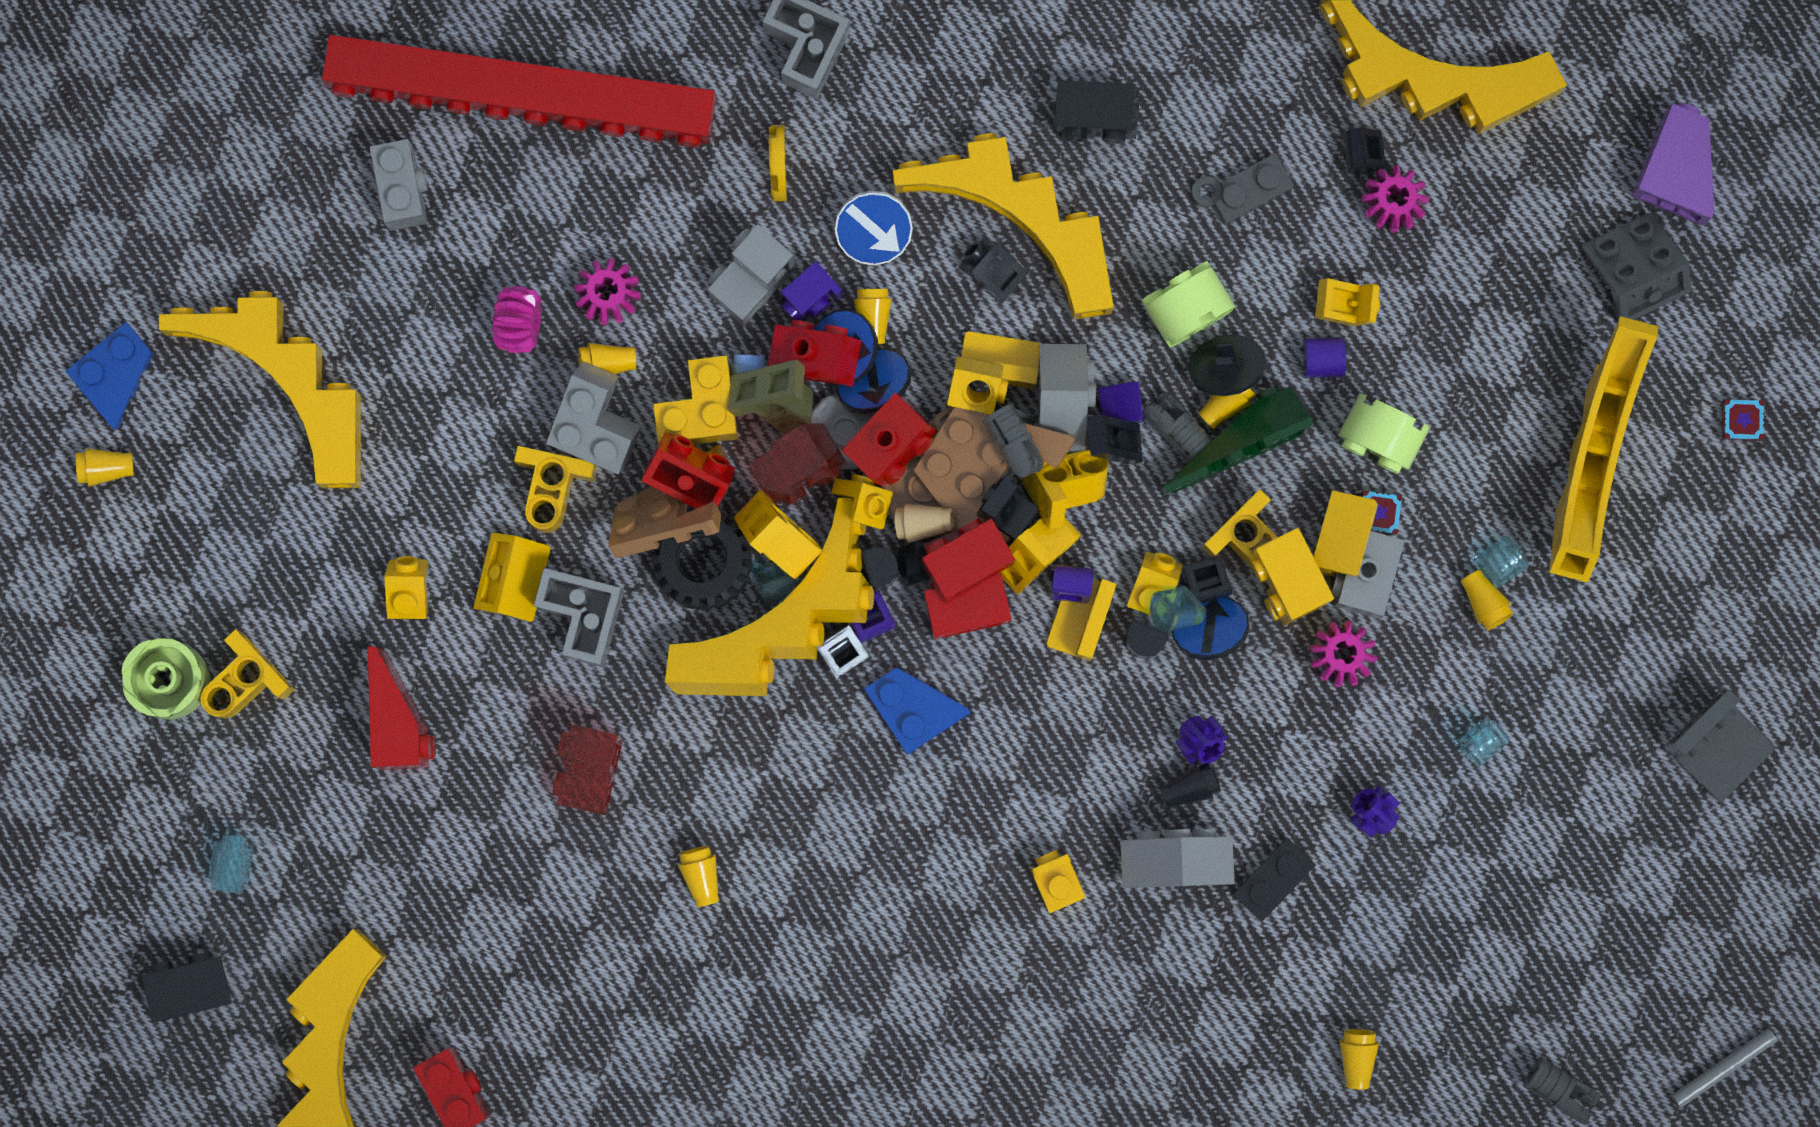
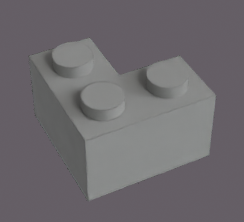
(815, 38)
(753, 276)
(1066, 390)
(585, 425)
(591, 609)
(1177, 859)

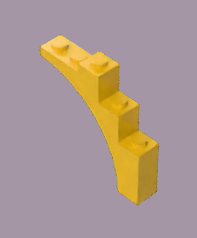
(1430, 86)
(987, 179)
(256, 332)
(1597, 448)
(792, 630)
(328, 1004)

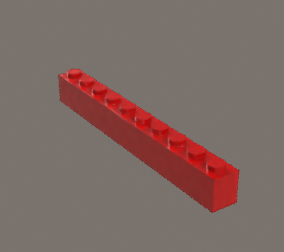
(519, 90)

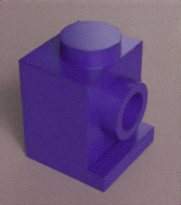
(809, 293)

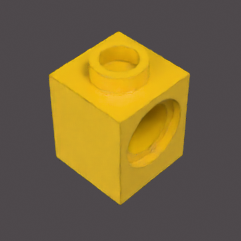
(964, 397)

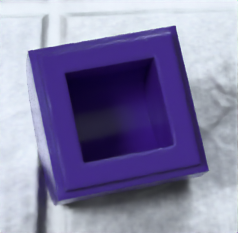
(1324, 357)
(1072, 583)
(878, 620)

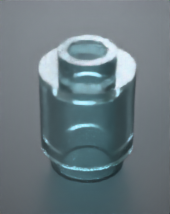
(230, 864)

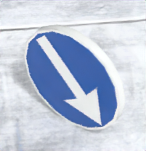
(873, 227)

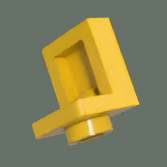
(1347, 302)
(869, 502)
(1156, 574)
(406, 588)

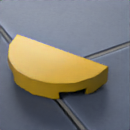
(777, 162)

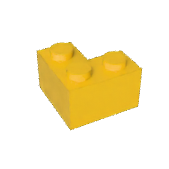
(705, 415)
(1292, 576)

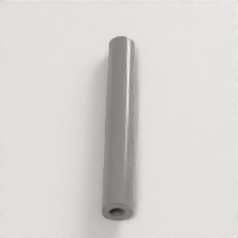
(1724, 1068)

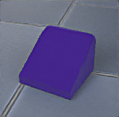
(1122, 401)

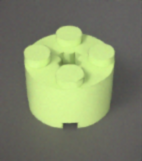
(1188, 304)
(1383, 433)
(142, 679)

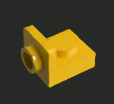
(1057, 881)

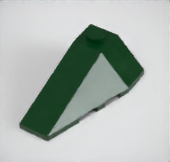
(1262, 427)

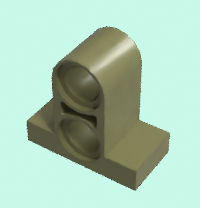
(774, 394)

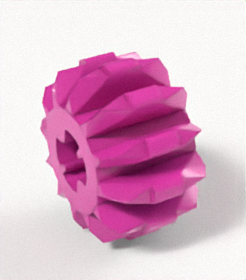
(1396, 186)
(598, 282)
(517, 319)
(1347, 641)

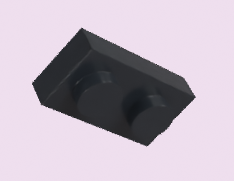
(1114, 439)
(1274, 879)

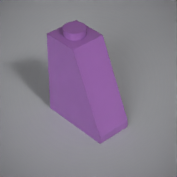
(1679, 166)

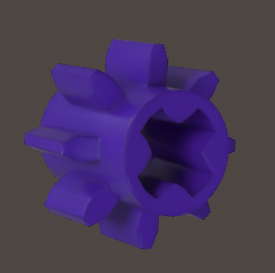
(1201, 739)
(1374, 811)

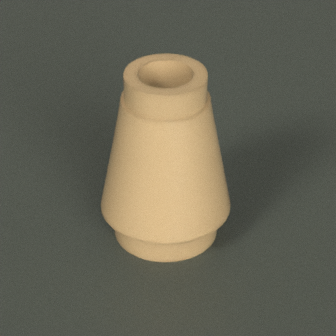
(922, 521)

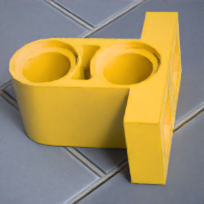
(1074, 483)
(555, 495)
(1245, 514)
(777, 535)
(1036, 551)
(233, 681)

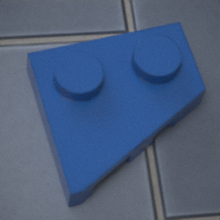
(112, 372)
(913, 708)

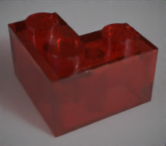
(798, 462)
(589, 770)

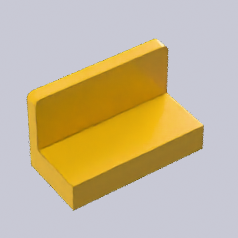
(1016, 356)
(1344, 534)
(511, 576)
(1080, 624)

